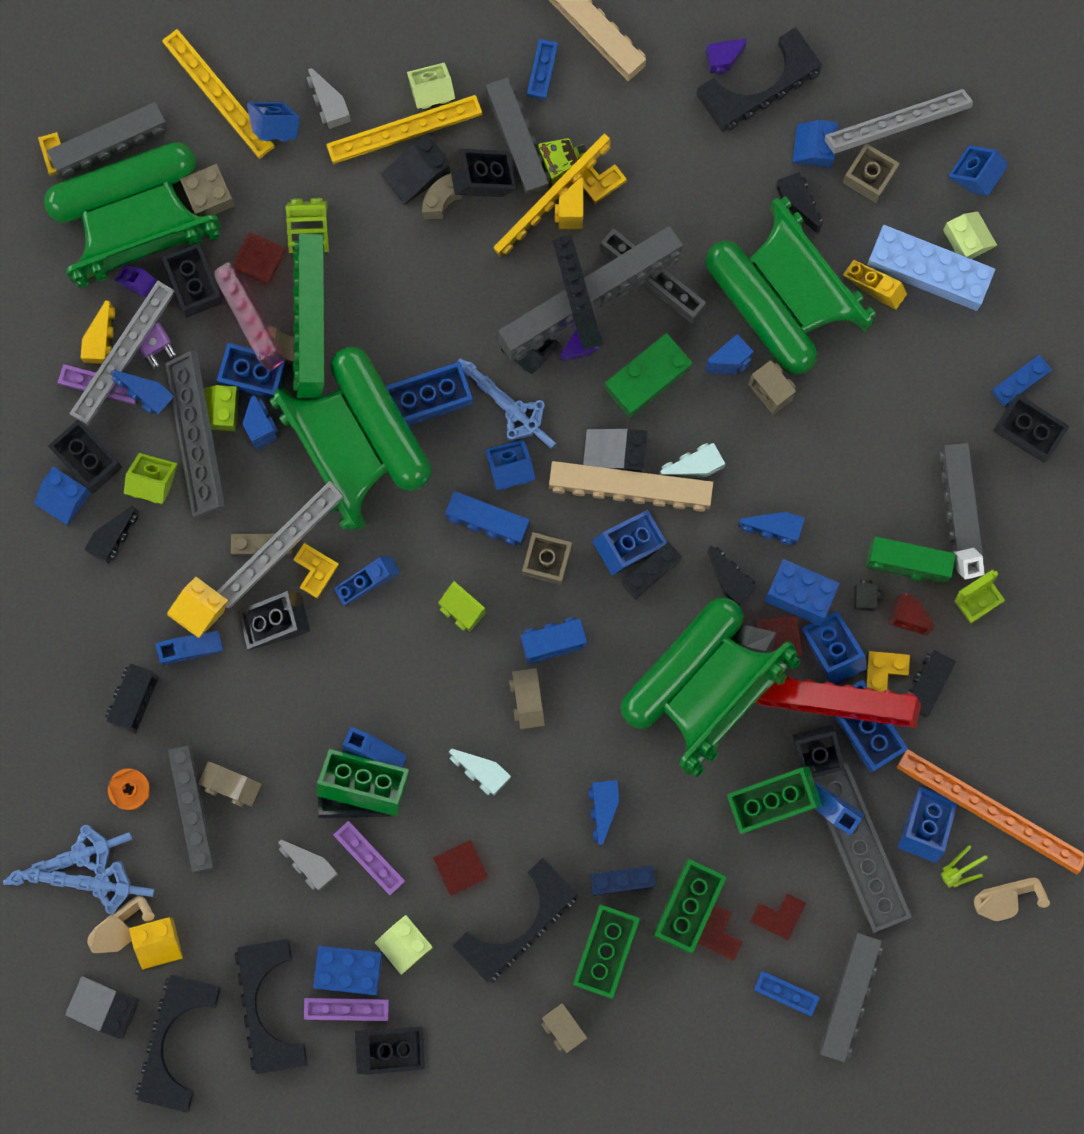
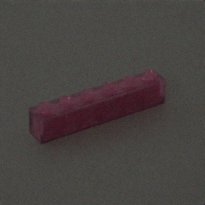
(249, 316)

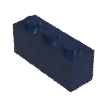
(622, 880)

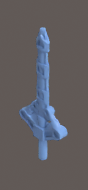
(514, 410)
(80, 855)
(99, 885)

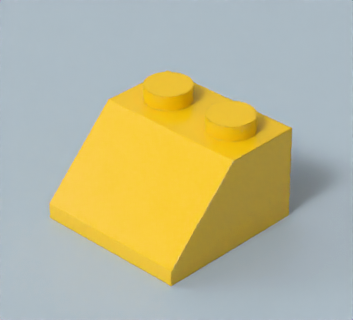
(570, 207)
(197, 607)
(156, 943)

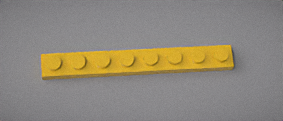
(215, 91)
(404, 129)
(546, 203)

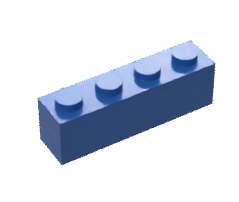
(487, 518)

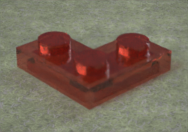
(780, 922)
(714, 936)

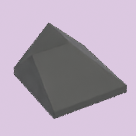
(755, 639)

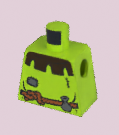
(559, 157)

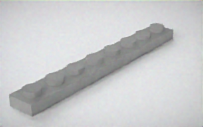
(898, 121)
(122, 352)
(281, 543)

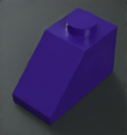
(724, 54)
(136, 280)
(574, 349)

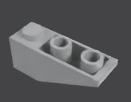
(332, 103)
(315, 867)

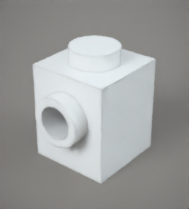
(969, 563)

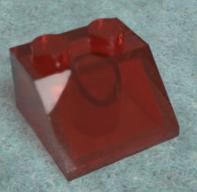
(910, 615)

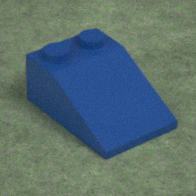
(629, 542)
(835, 648)
(928, 825)

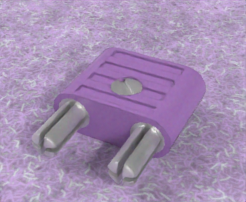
(154, 343)

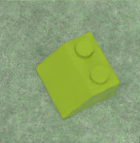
(222, 407)
(150, 478)
(461, 607)

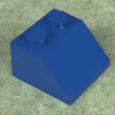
(273, 120)
(810, 143)
(979, 169)
(731, 358)
(510, 464)
(61, 496)

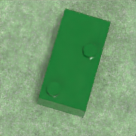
(648, 375)
(910, 560)
(362, 782)
(774, 800)
(689, 906)
(606, 951)

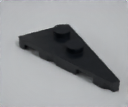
(334, 809)

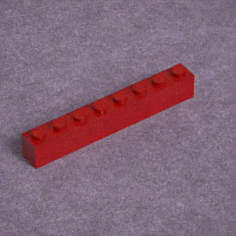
(843, 702)

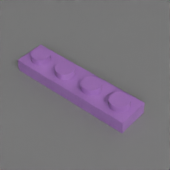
(80, 379)
(369, 858)
(346, 1009)

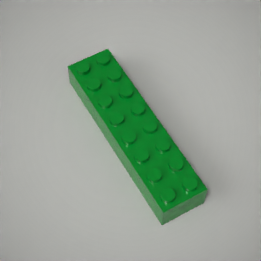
(308, 316)

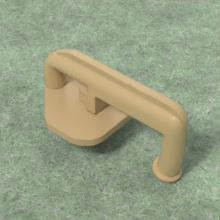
(1002, 901)
(113, 933)

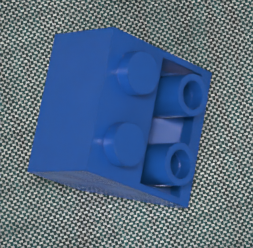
(259, 427)

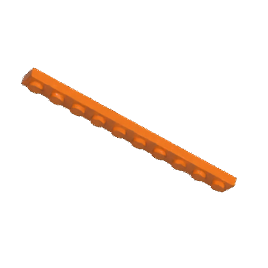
(991, 811)

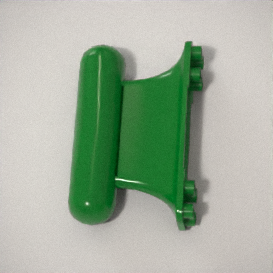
(129, 210)
(785, 290)
(356, 434)
(706, 682)

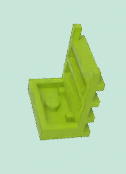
(306, 211)
(979, 597)

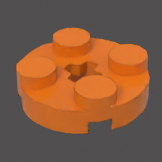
(118, 785)

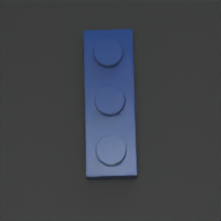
(542, 69)
(1021, 380)
(786, 993)

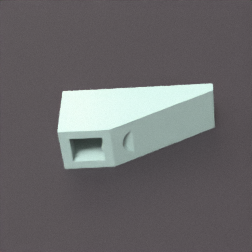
(699, 464)
(487, 772)

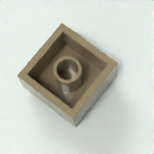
(871, 173)
(207, 191)
(772, 387)
(546, 558)
(564, 1028)

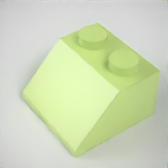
(431, 86)
(969, 235)
(403, 944)

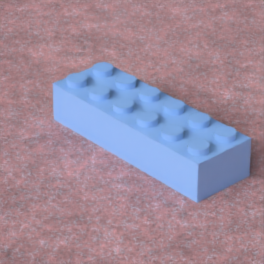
(931, 268)

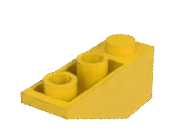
(876, 284)
(97, 338)

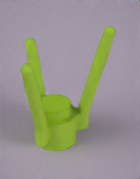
(952, 876)

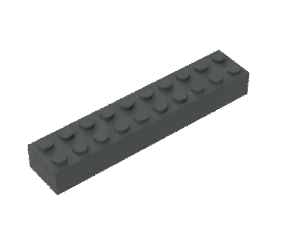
(602, 285)

